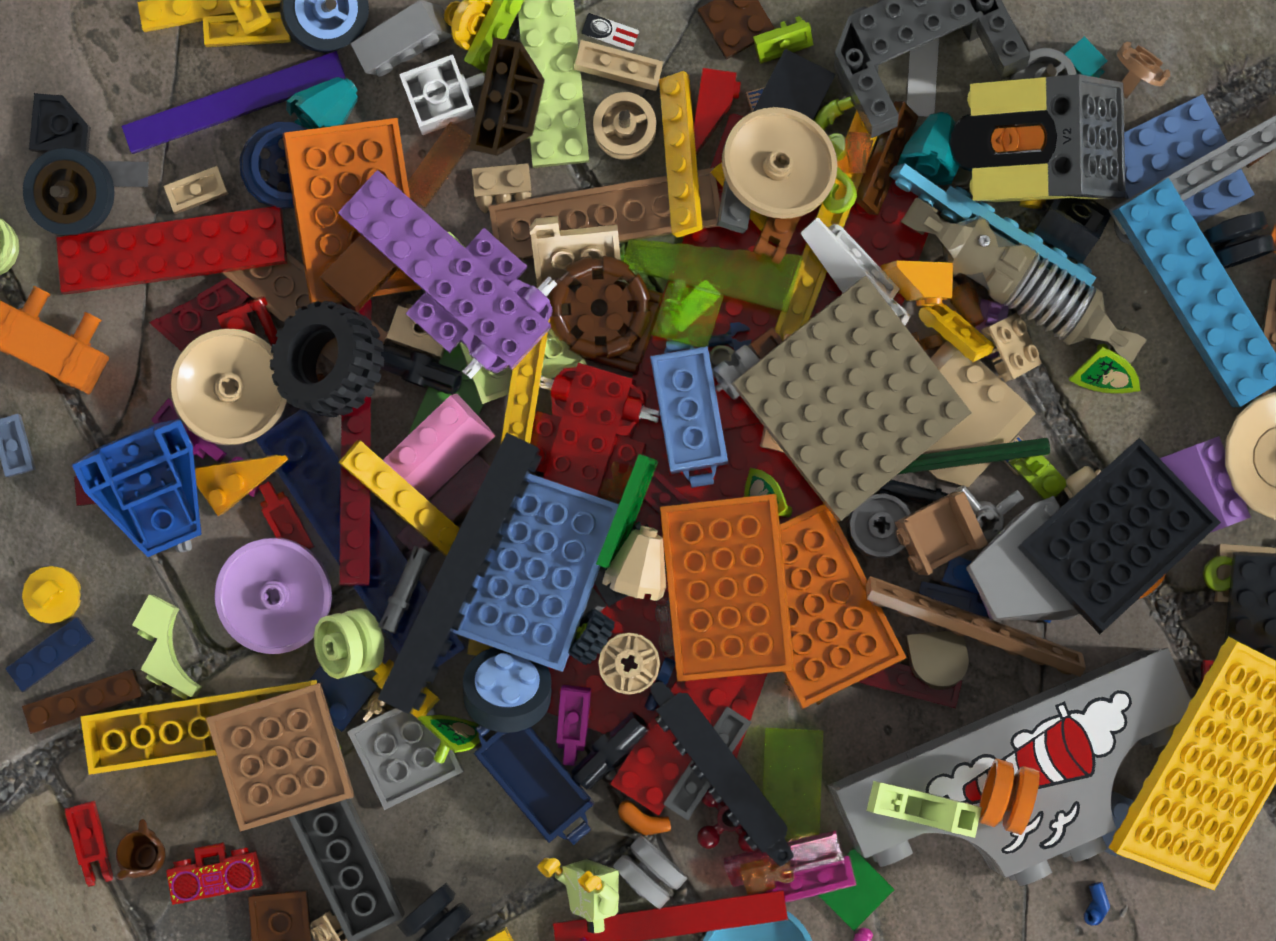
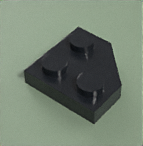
(57, 125)

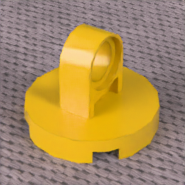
(466, 20)
(51, 594)

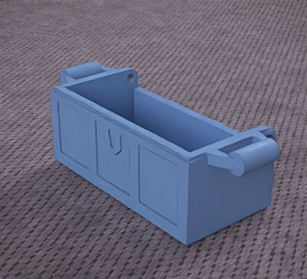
(689, 411)

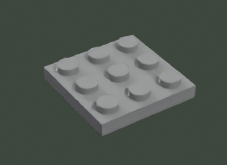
(400, 756)

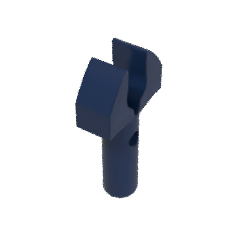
(726, 339)
(663, 676)

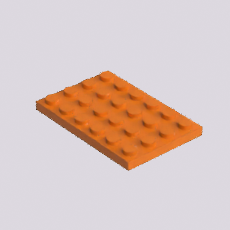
(324, 174)
(727, 588)
(832, 624)

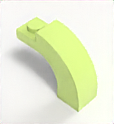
(924, 808)

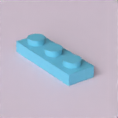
(911, 180)

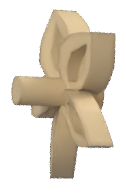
(373, 706)

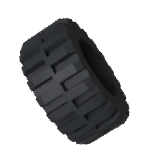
(299, 349)

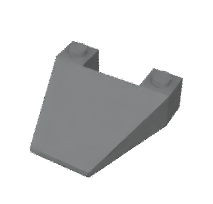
(1010, 581)

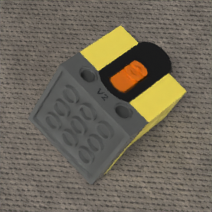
(1043, 139)

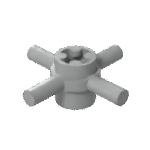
(992, 512)

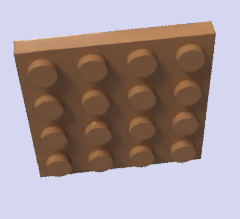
(280, 757)

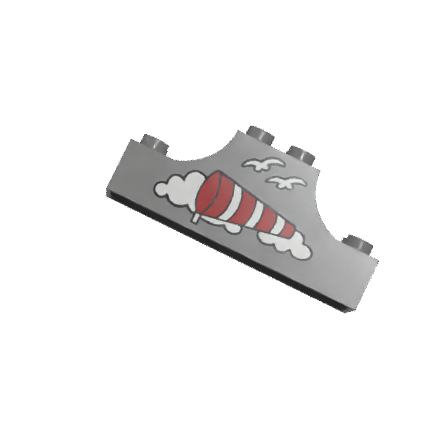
(1066, 733)

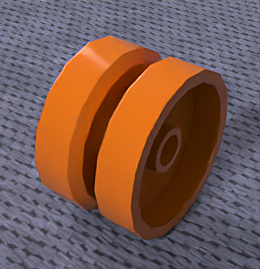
(1009, 796)

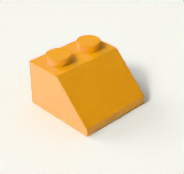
(921, 281)

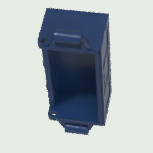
(536, 782)

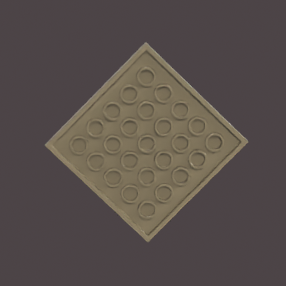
(851, 398)

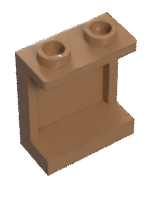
(940, 532)

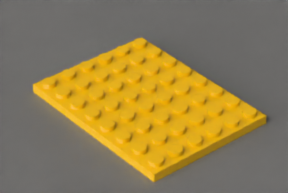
(1209, 774)

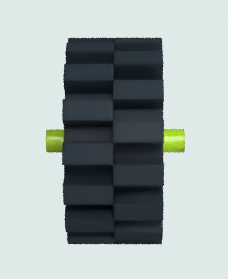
(591, 636)

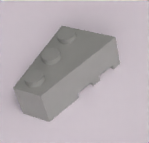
(402, 37)

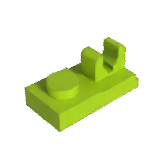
(792, 37)
(1040, 475)

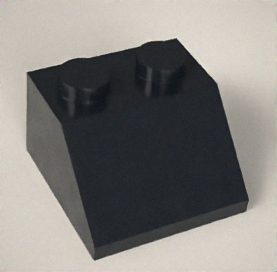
(1073, 225)

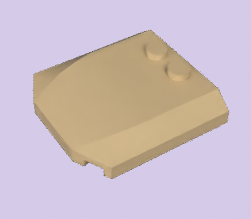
(995, 409)

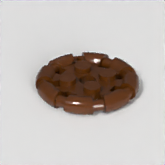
(612, 319)

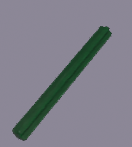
(979, 455)

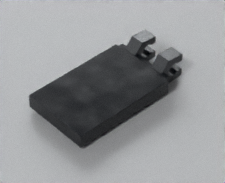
(796, 85)

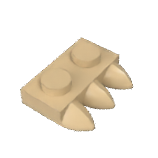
(502, 184)

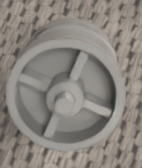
(728, 371)

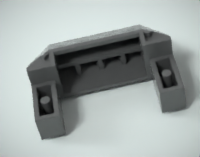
(900, 26)

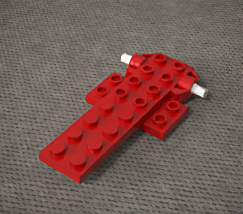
(589, 427)

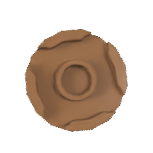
(1142, 66)

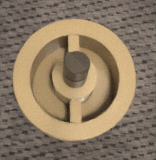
(624, 126)

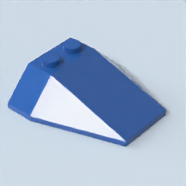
(146, 485)

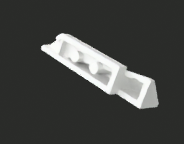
(849, 262)

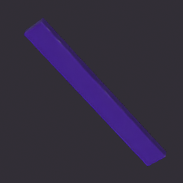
(230, 103)

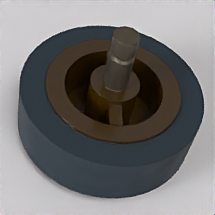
(68, 191)

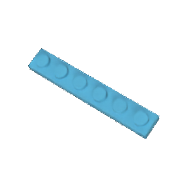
(1009, 229)

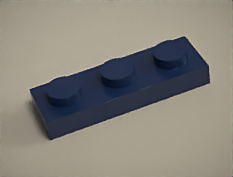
(50, 654)

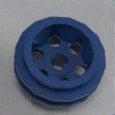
(251, 165)

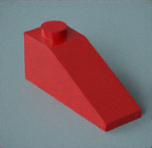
(714, 101)

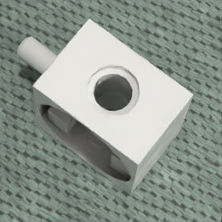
(440, 93)

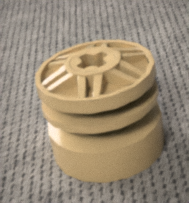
(613, 670)

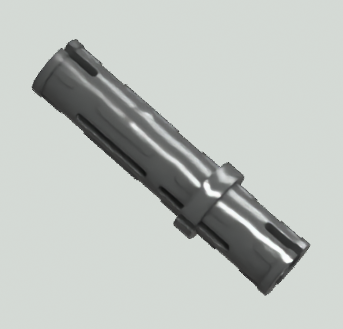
(402, 594)

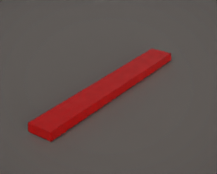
(681, 919)

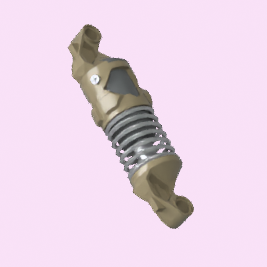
(1021, 279)

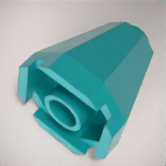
(324, 104)
(930, 150)

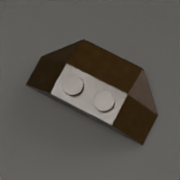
(507, 99)

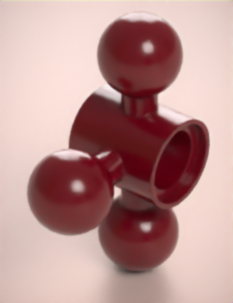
(709, 836)

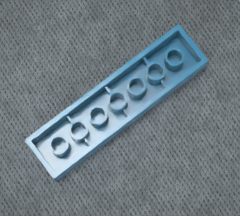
(1199, 292)

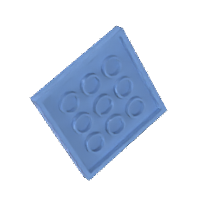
(1174, 142)

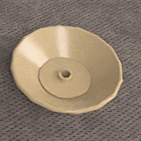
(1252, 455)

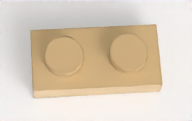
(196, 189)

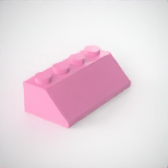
(440, 446)

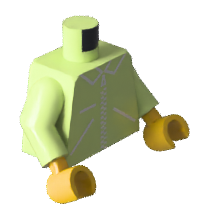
(590, 889)

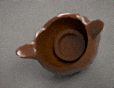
(140, 853)

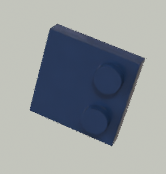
(344, 695)

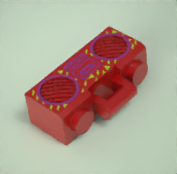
(199, 881)

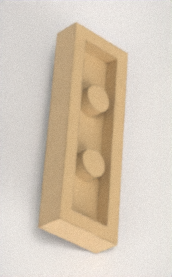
(618, 65)

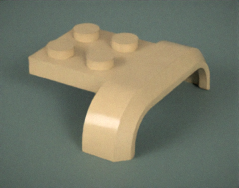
(557, 249)

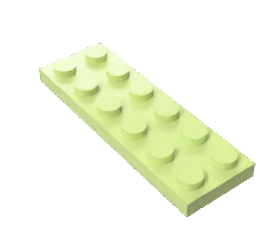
(552, 43)

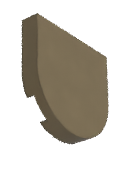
(937, 658)

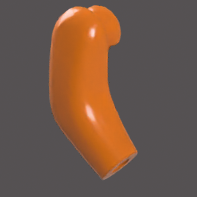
(641, 822)

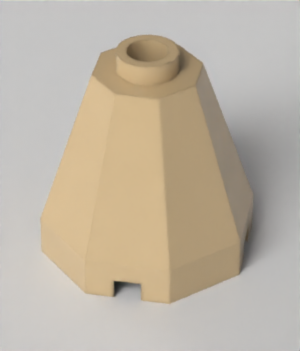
(639, 566)

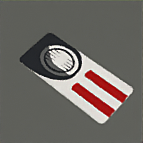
(610, 32)

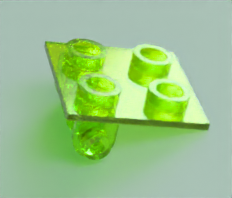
(687, 314)

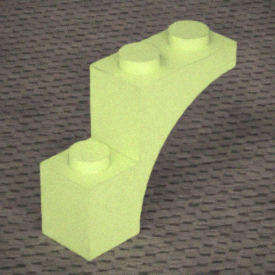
(157, 621)

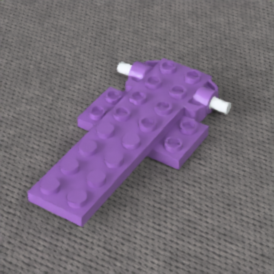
(468, 291)

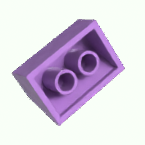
(1205, 475)

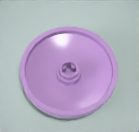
(272, 595)

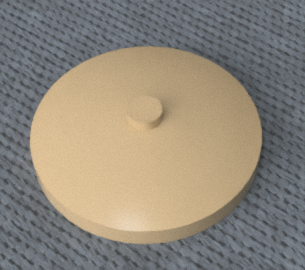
(779, 162)
(226, 387)

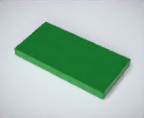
(628, 509)

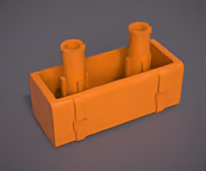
(49, 349)

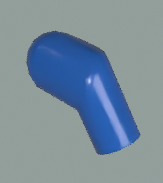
(1099, 906)

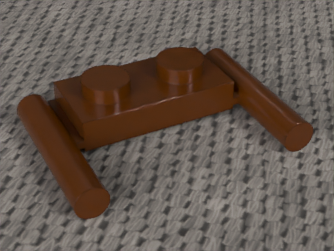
(630, 359)

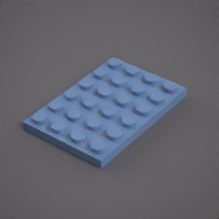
(540, 574)

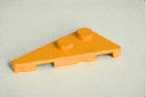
(229, 482)

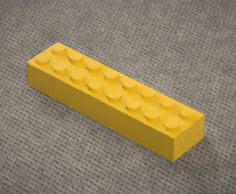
(163, 730)

